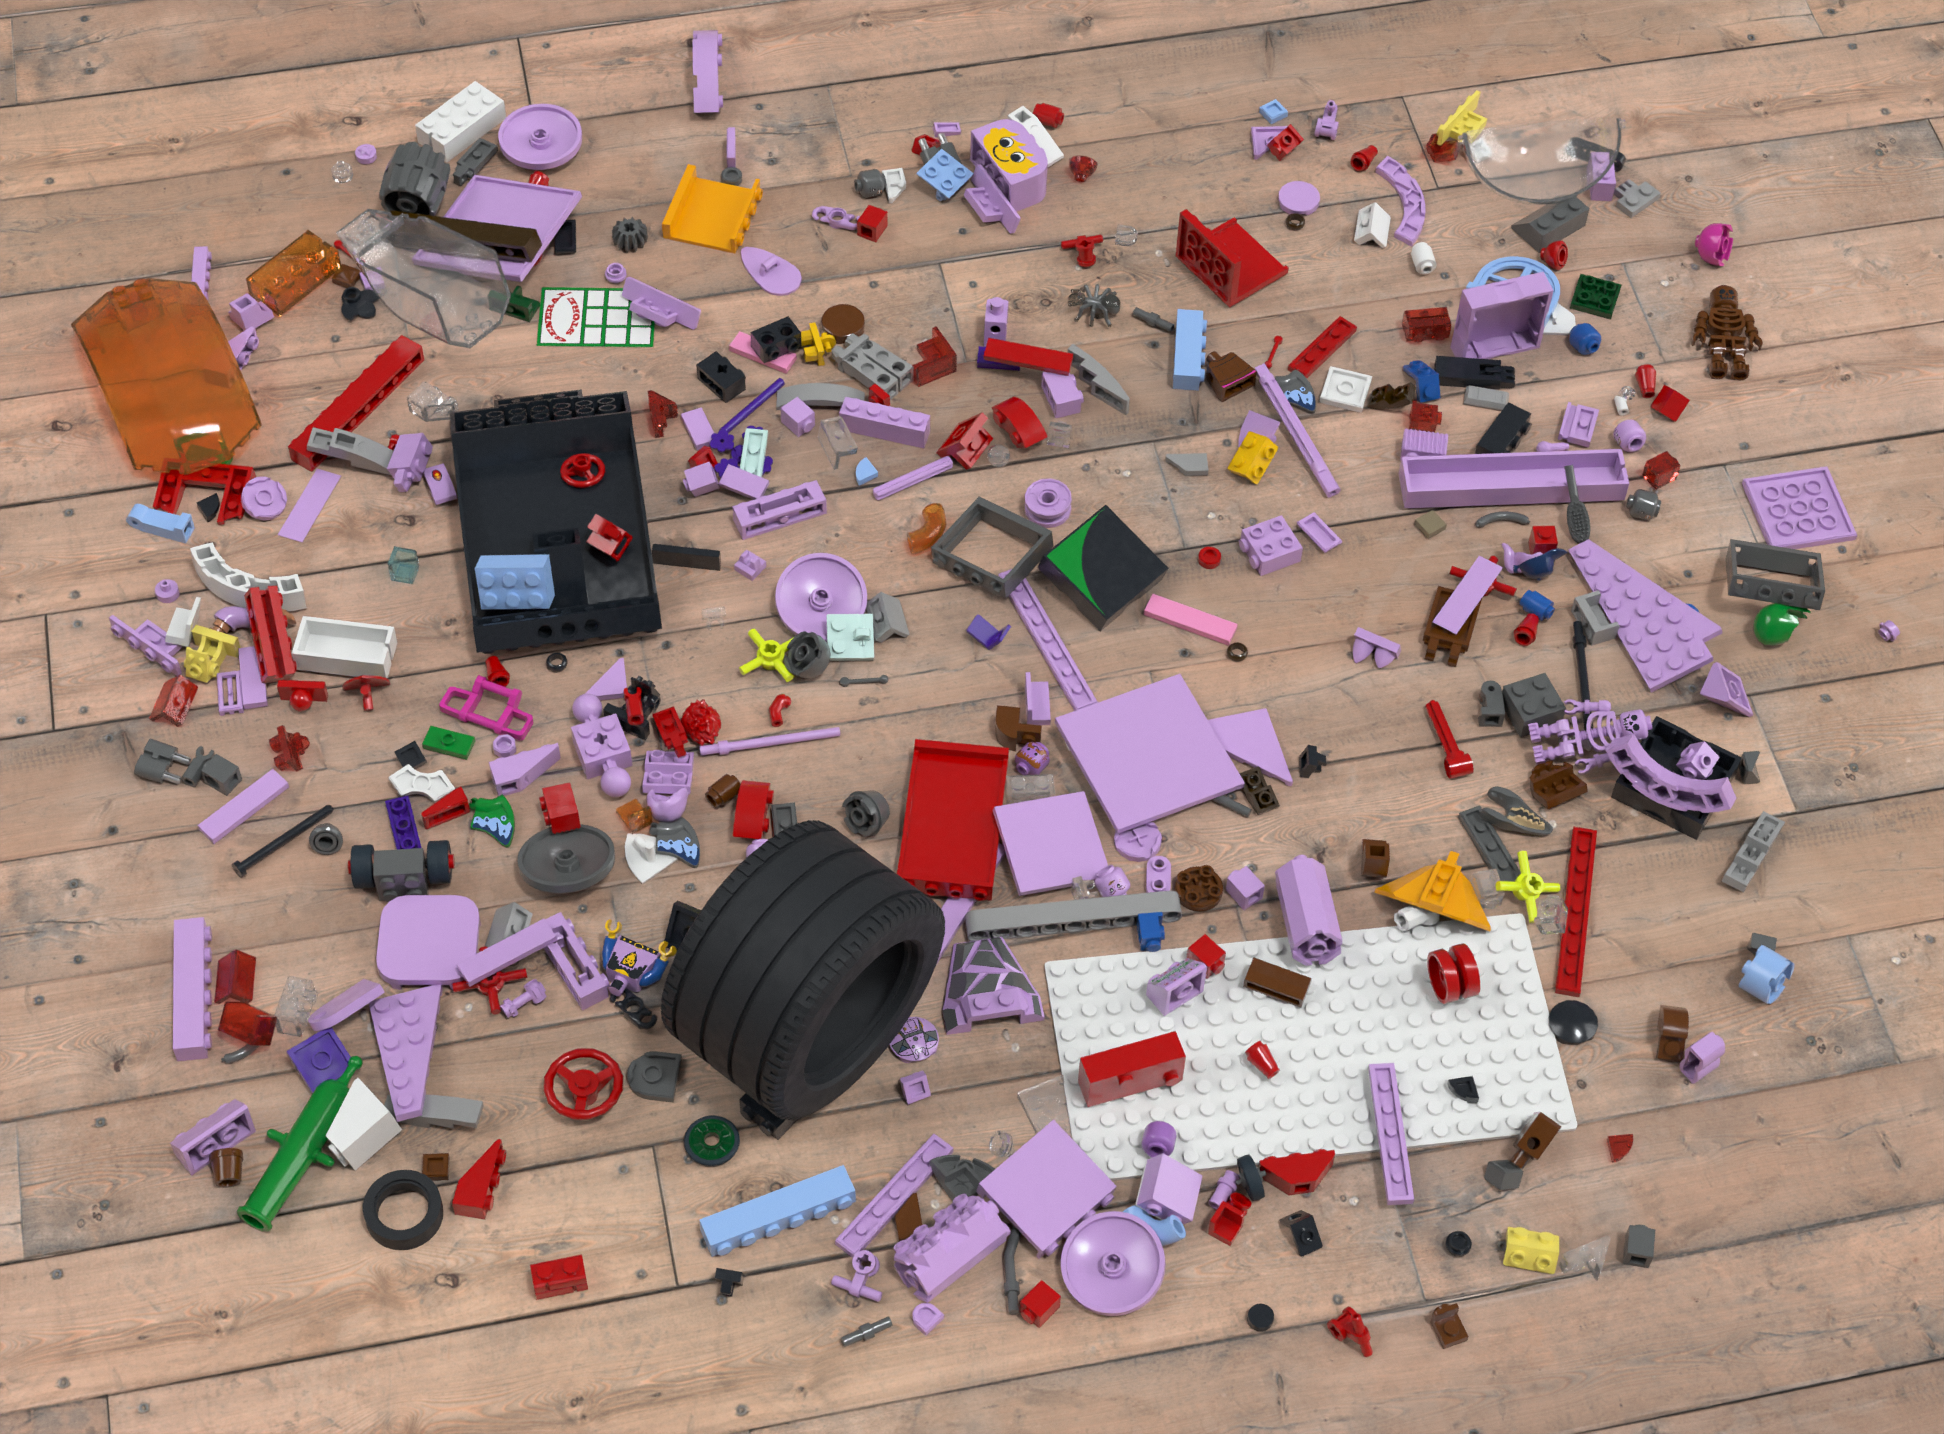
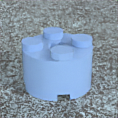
(1766, 974)

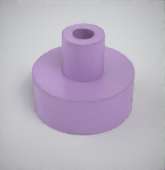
(167, 591)

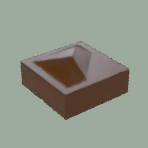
(346, 276)

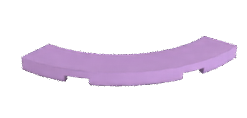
(1411, 198)

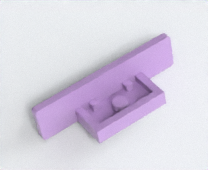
(990, 201)
(659, 306)
(151, 641)

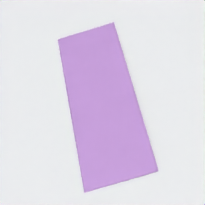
(309, 505)
(1467, 594)

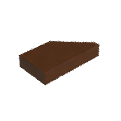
(908, 1218)

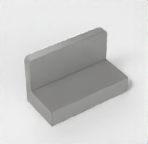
(887, 617)
(507, 922)

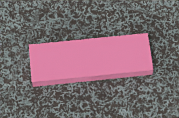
(742, 346)

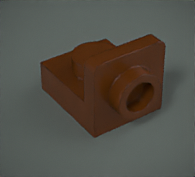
(1448, 1325)

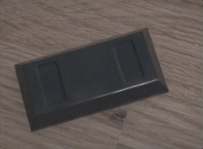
(566, 238)

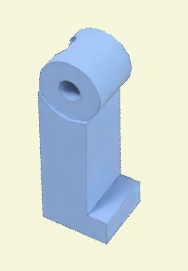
(161, 523)

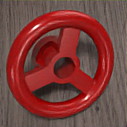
(581, 467)

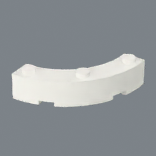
(233, 583)

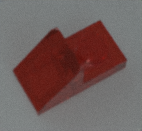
(660, 410)

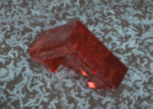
(1619, 1146)

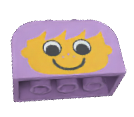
(1011, 161)

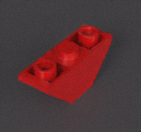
(1297, 1171)

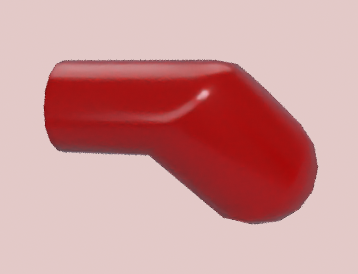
(780, 702)

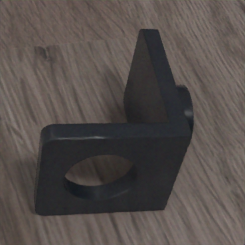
(1303, 1232)

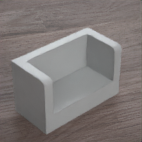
(1593, 620)

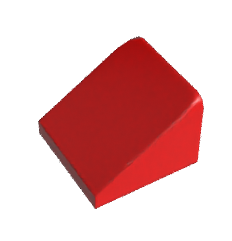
(930, 141)

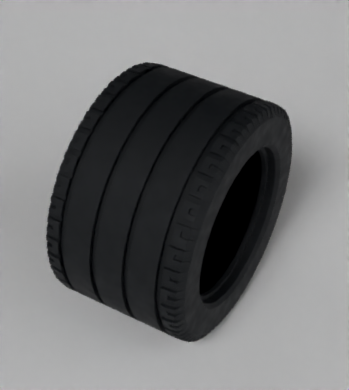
(802, 969)

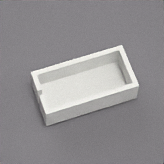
(461, 121)
(344, 647)

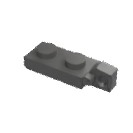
(474, 160)

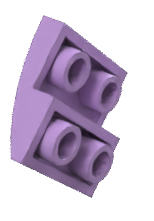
(667, 772)

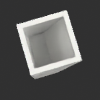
(360, 1127)

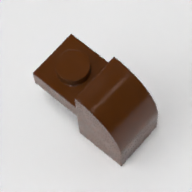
(1011, 732)
(1375, 858)
(1673, 1029)

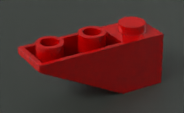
(475, 1187)

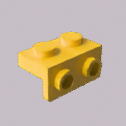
(1253, 457)

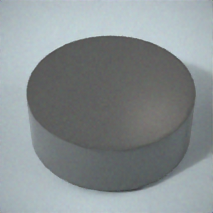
(731, 176)

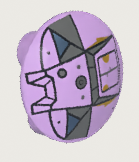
(915, 1040)

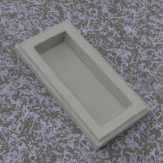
(1485, 398)

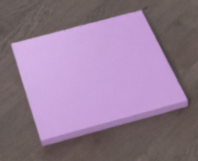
(515, 205)
(1149, 753)

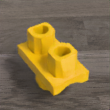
(819, 344)

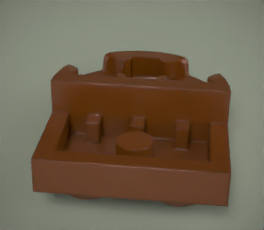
(1555, 784)

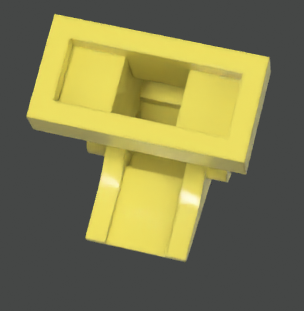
(211, 645)

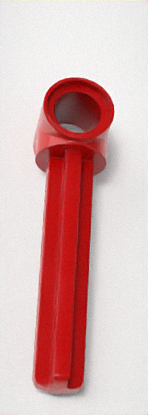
(1456, 761)

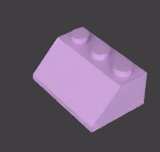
(220, 1130)

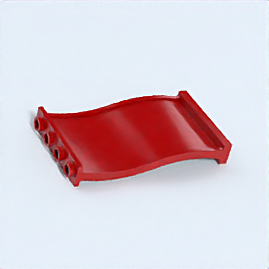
(950, 819)

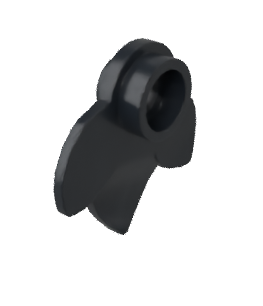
(358, 303)

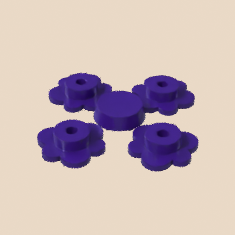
(722, 436)

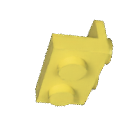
(1531, 1250)

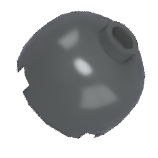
(807, 655)

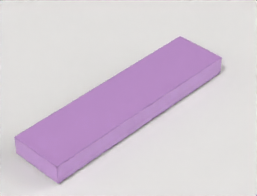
(243, 806)
(506, 952)

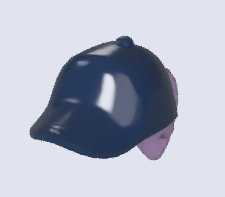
(1532, 566)

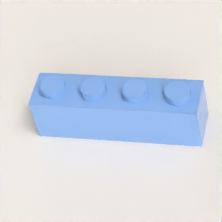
(1188, 349)

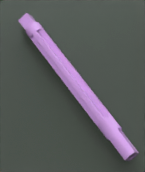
(1297, 431)

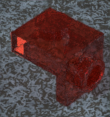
(1446, 152)

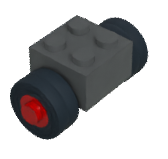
(401, 870)

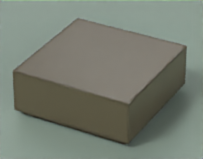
(1430, 524)

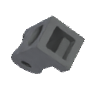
(1493, 710)

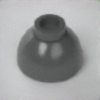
(326, 839)

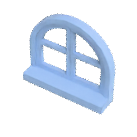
(1515, 262)

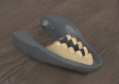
(1518, 814)

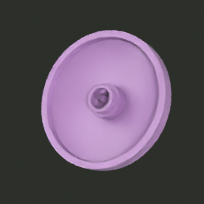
(540, 136)
(818, 587)
(1113, 1263)

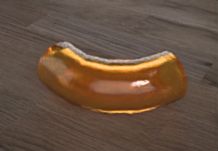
(931, 531)

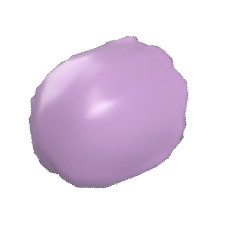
(667, 808)

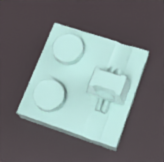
(850, 637)

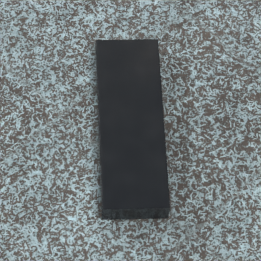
(686, 557)

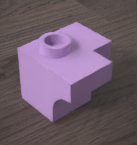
(248, 312)

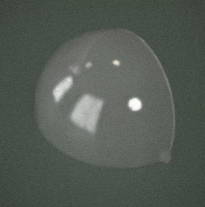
(1543, 159)

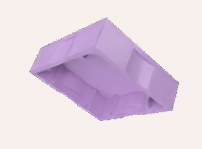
(1502, 317)

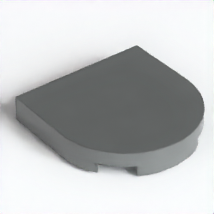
(655, 1075)

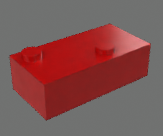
(1131, 1069)

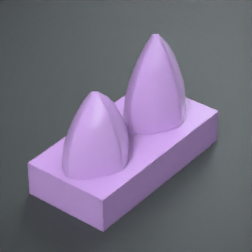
(1367, 641)

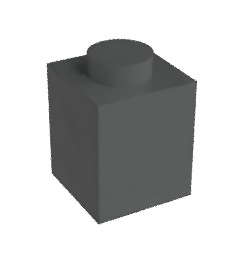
(1639, 1246)

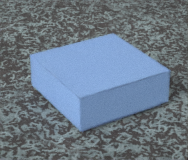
(1273, 111)

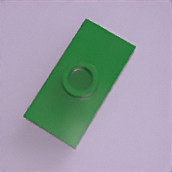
(448, 742)

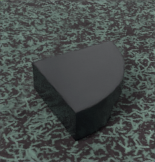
(209, 506)
(1464, 1088)

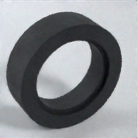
(394, 1182)

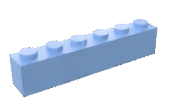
(777, 1211)

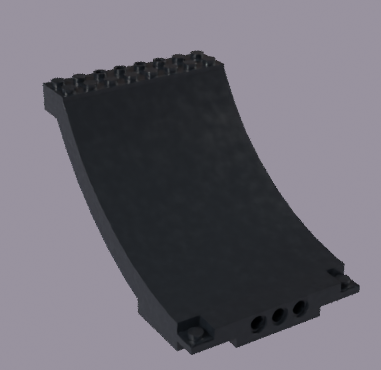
(521, 506)

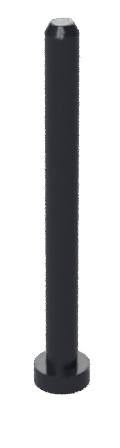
(241, 867)

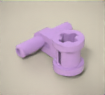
(1328, 126)
(857, 1285)

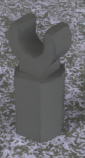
(193, 772)

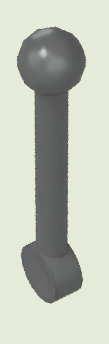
(844, 681)

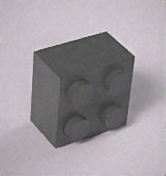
(1532, 702)

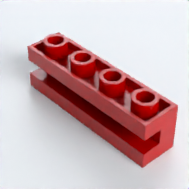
(270, 634)

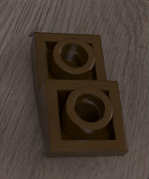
(1389, 398)
(1258, 792)

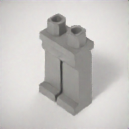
(873, 364)

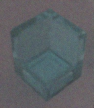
(403, 565)

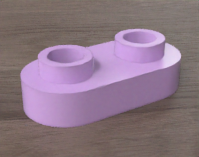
(1157, 875)

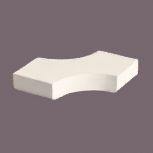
(432, 785)

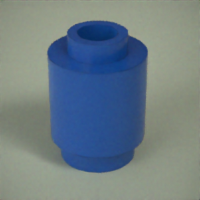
(1537, 604)

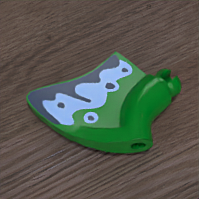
(494, 818)

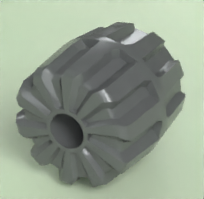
(414, 180)

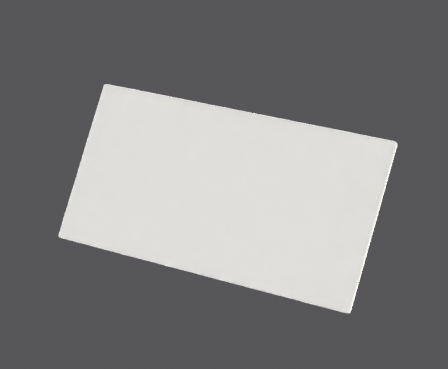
(1358, 1012)

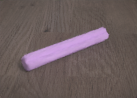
(912, 477)

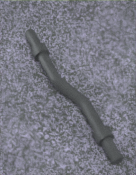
(1011, 1286)

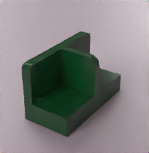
(520, 306)

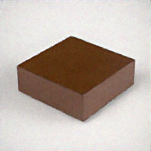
(436, 1166)

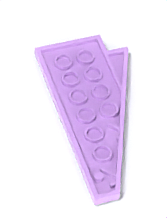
(1654, 626)

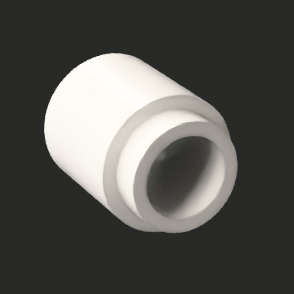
(1423, 258)

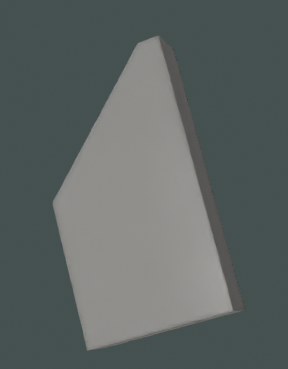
(1189, 464)

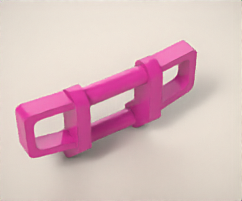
(473, 698)

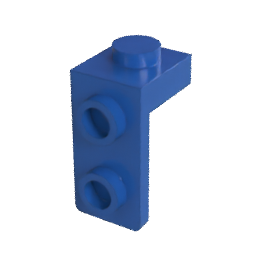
(1426, 380)

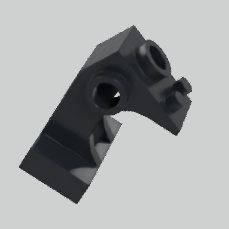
(650, 701)

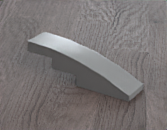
(1103, 383)
(1753, 851)
(444, 1112)

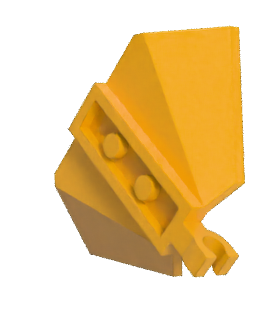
(1440, 890)

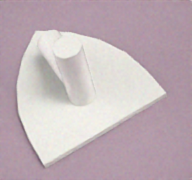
(642, 856)

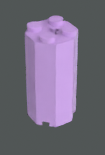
(1308, 911)

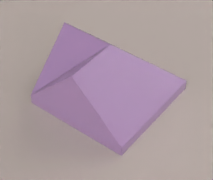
(1726, 690)

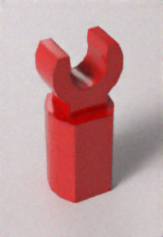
(634, 707)

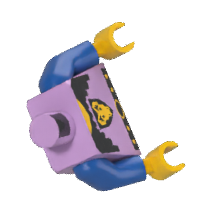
(631, 963)

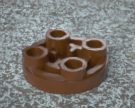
(842, 321)
(1199, 888)

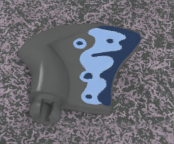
(1298, 391)
(677, 840)

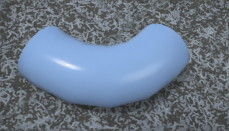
(1168, 1230)

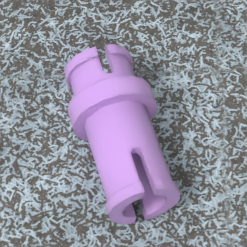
(1225, 1187)

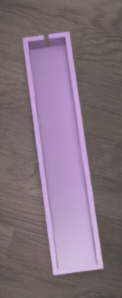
(1511, 478)

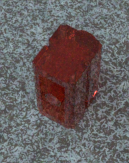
(1426, 324)

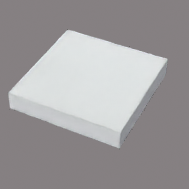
(1345, 389)

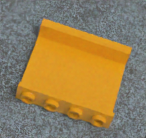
(710, 212)

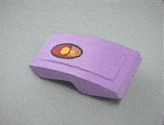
(439, 484)

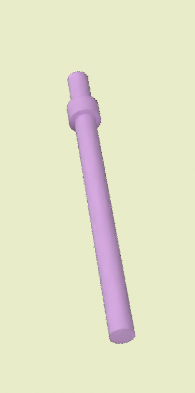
(725, 747)

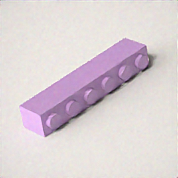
(191, 989)

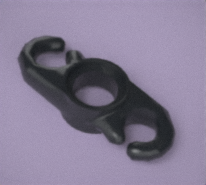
(634, 1017)

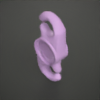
(830, 213)

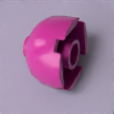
(1715, 243)

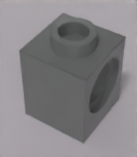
(221, 774)

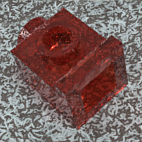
(1424, 417)

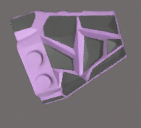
(987, 985)

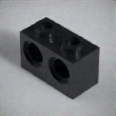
(776, 339)

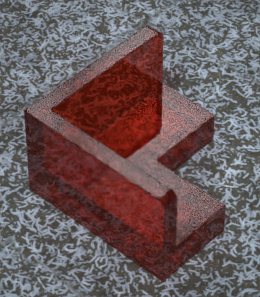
(938, 359)

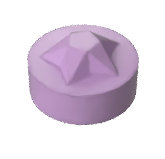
(366, 154)

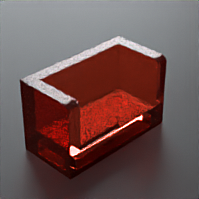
(247, 1023)

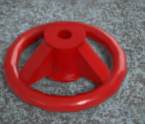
(583, 1084)

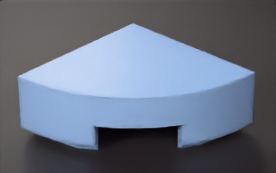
(865, 471)

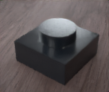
(410, 755)

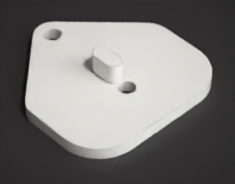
(1563, 321)

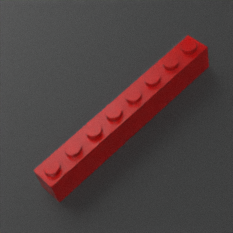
(360, 397)

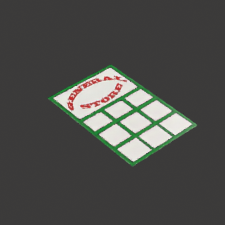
(591, 319)

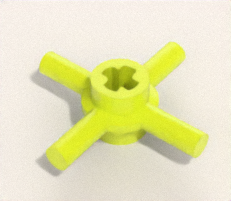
(769, 655)
(1527, 886)

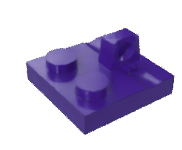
(319, 1058)

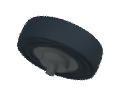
(1250, 1177)

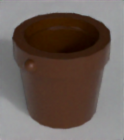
(227, 1166)

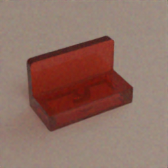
(174, 700)
(235, 977)

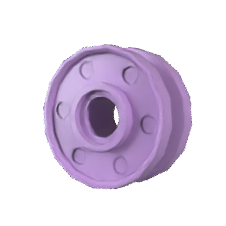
(1048, 502)

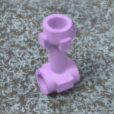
(534, 991)

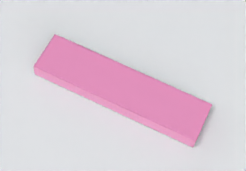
(1190, 619)

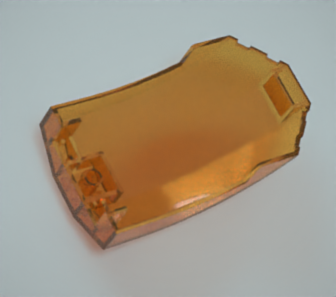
(167, 375)

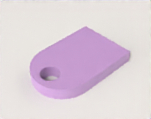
(345, 1004)

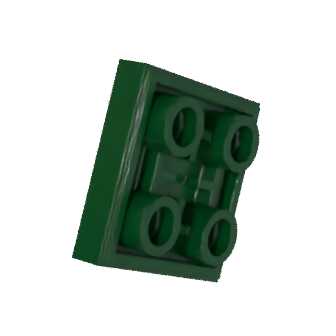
(1595, 296)

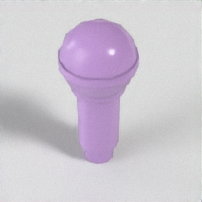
(1544, 446)

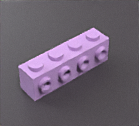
(885, 422)

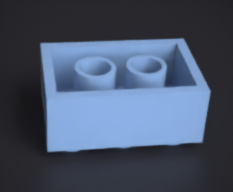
(514, 581)

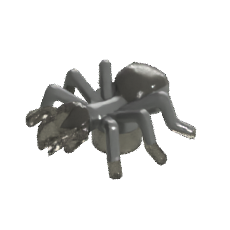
(1099, 304)

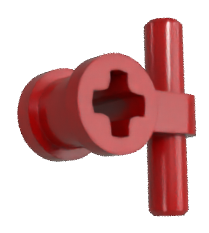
(1085, 247)
(1351, 1326)

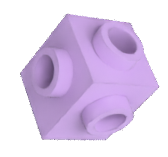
(1697, 761)

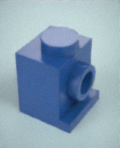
(1150, 931)

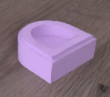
(926, 1317)

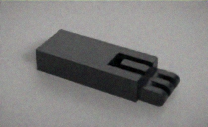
(1474, 372)

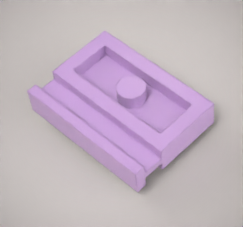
(1578, 424)

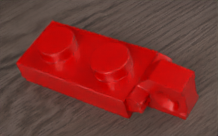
(671, 730)

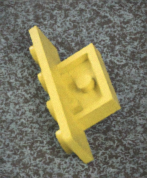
(1462, 120)

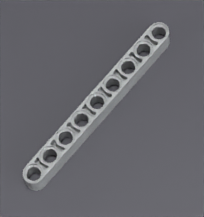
(1070, 915)

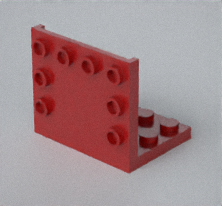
(1226, 258)

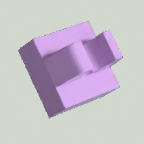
(749, 565)
(915, 1087)

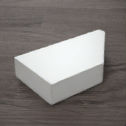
(895, 183)

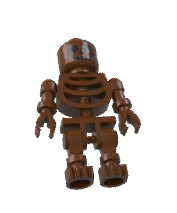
(1725, 325)

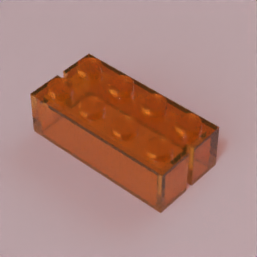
(293, 273)

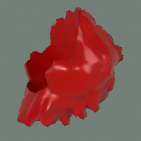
(701, 722)

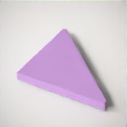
(1252, 740)

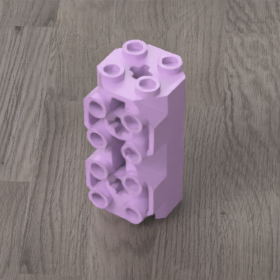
(955, 1244)

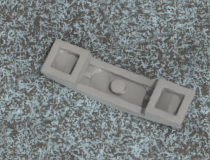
(817, 394)

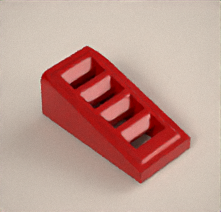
(448, 808)

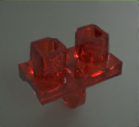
(292, 746)

